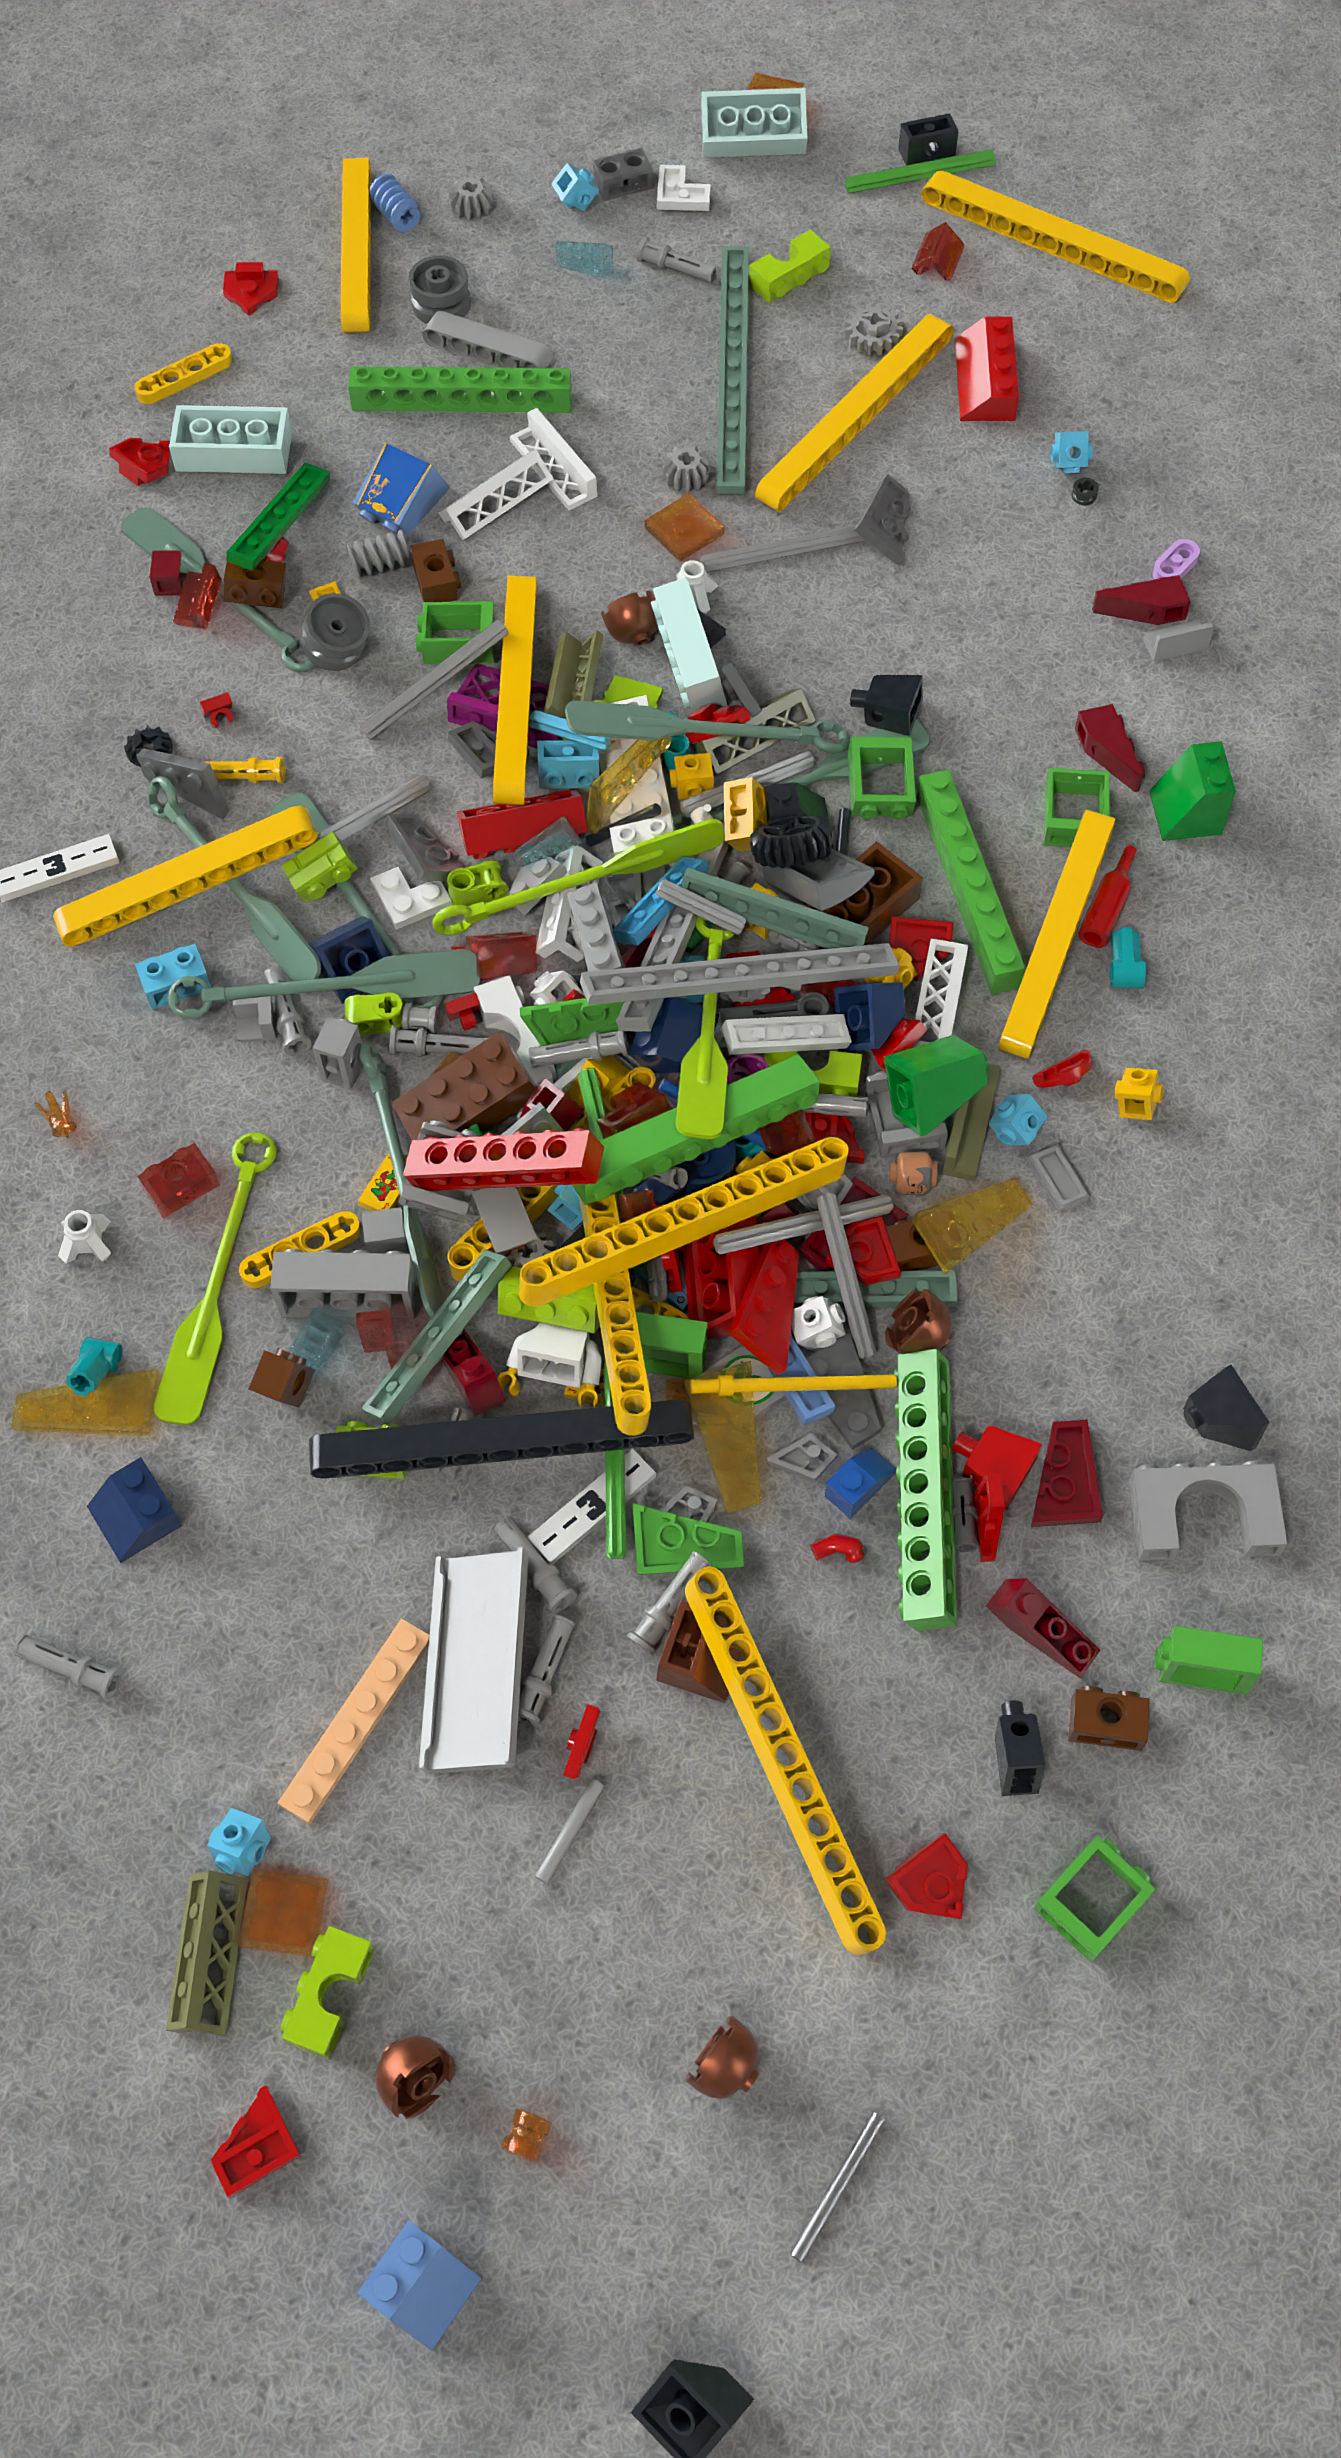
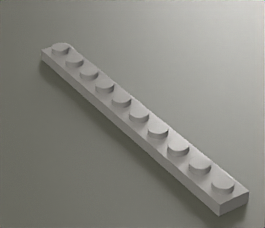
(667, 948)
(738, 973)

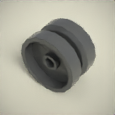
(439, 285)
(335, 631)

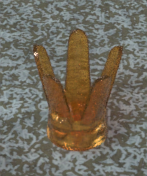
(58, 1118)

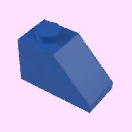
(858, 1481)

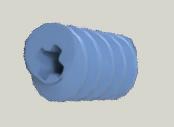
(394, 202)

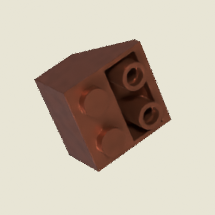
(688, 1660)

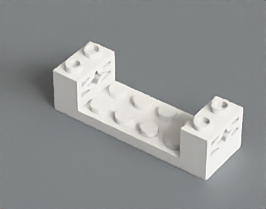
(646, 792)

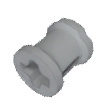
(420, 1018)

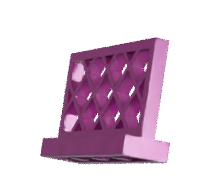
(466, 709)

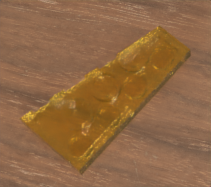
(620, 778)
(968, 1222)
(115, 1408)
(730, 1440)

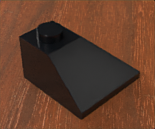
(793, 800)
(1226, 1411)
(691, 2408)

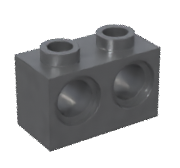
(623, 174)

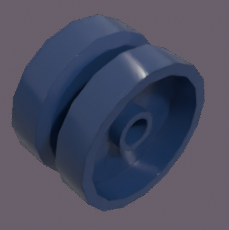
(710, 1167)

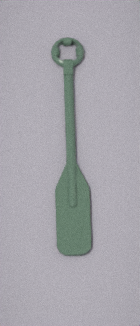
(154, 533)
(653, 724)
(837, 767)
(346, 887)
(266, 919)
(405, 975)
(415, 1234)

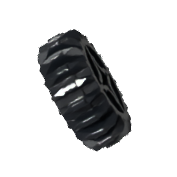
(792, 841)

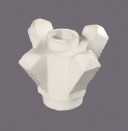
(699, 583)
(83, 1235)

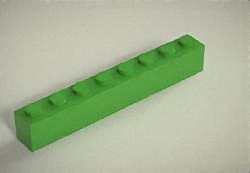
(970, 882)
(658, 1145)

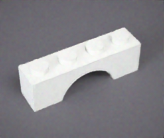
(501, 1010)

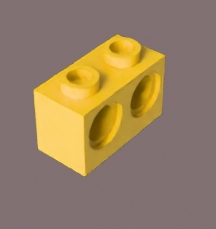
(743, 811)

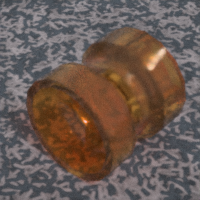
(526, 2135)

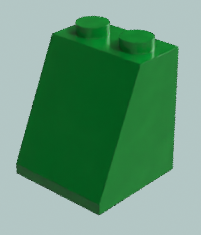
(1194, 794)
(933, 1081)

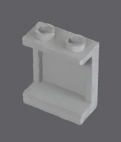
(890, 1133)
(443, 1203)

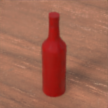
(1107, 902)

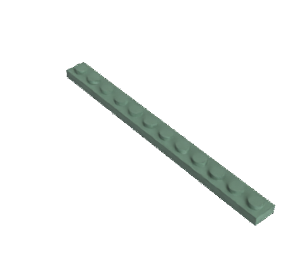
(733, 371)

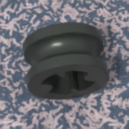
(1084, 484)

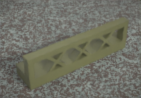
(573, 672)
(769, 710)
(970, 1130)
(194, 1953)

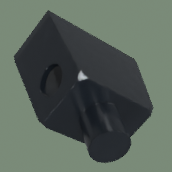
(890, 702)
(1019, 1751)

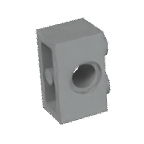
(338, 1052)

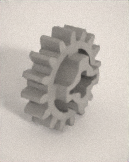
(873, 329)

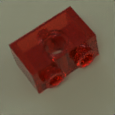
(171, 1195)

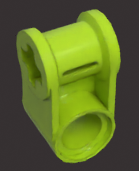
(476, 883)
(373, 1012)

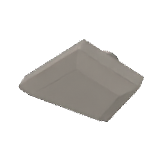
(804, 1458)
(691, 1504)

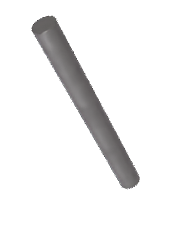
(837, 2187)

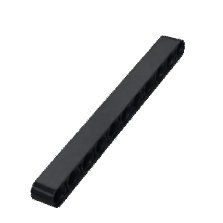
(492, 1440)

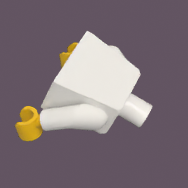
(556, 1357)

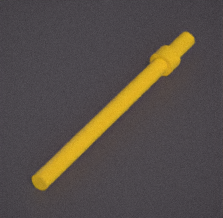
(727, 1386)

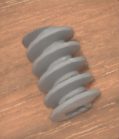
(378, 554)

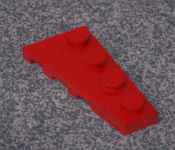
(767, 1306)

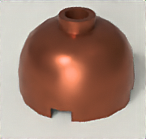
(631, 619)
(919, 1324)
(726, 2062)
(410, 2073)

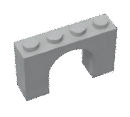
(595, 928)
(1247, 1487)

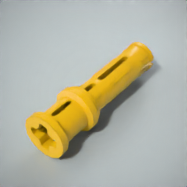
(256, 769)

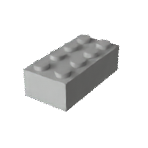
(343, 1283)

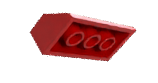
(987, 371)
(511, 825)
(717, 1280)

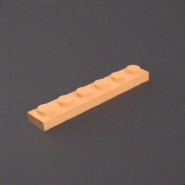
(354, 1722)

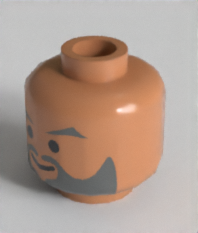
(913, 1173)

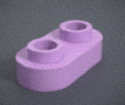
(1172, 562)

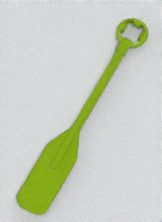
(635, 859)
(704, 1067)
(200, 1334)

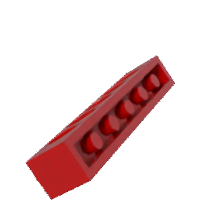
(504, 1160)

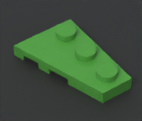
(569, 1020)
(667, 1540)

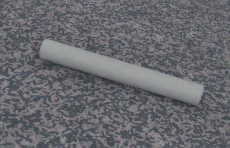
(569, 1831)

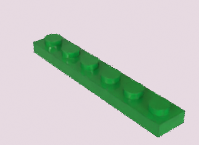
(277, 516)

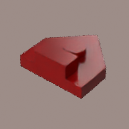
(250, 285)
(141, 460)
(708, 712)
(915, 937)
(871, 1251)
(931, 1879)

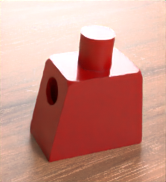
(1000, 1453)

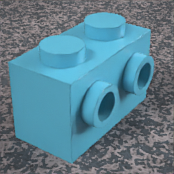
(566, 764)
(161, 972)

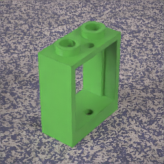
(452, 617)
(881, 751)
(1063, 780)
(672, 1345)
(1209, 1660)
(1068, 1924)

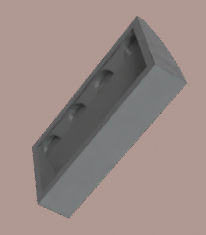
(822, 881)

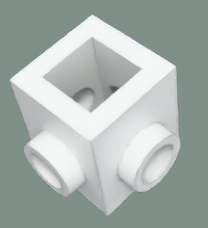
(558, 982)
(817, 1323)

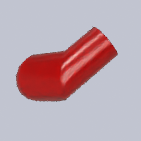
(838, 1543)

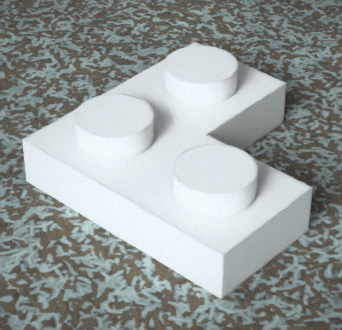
(676, 195)
(407, 904)

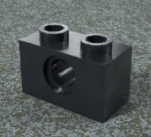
(928, 139)

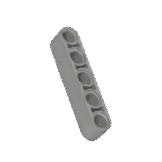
(484, 343)

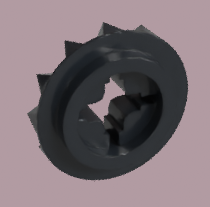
(160, 740)

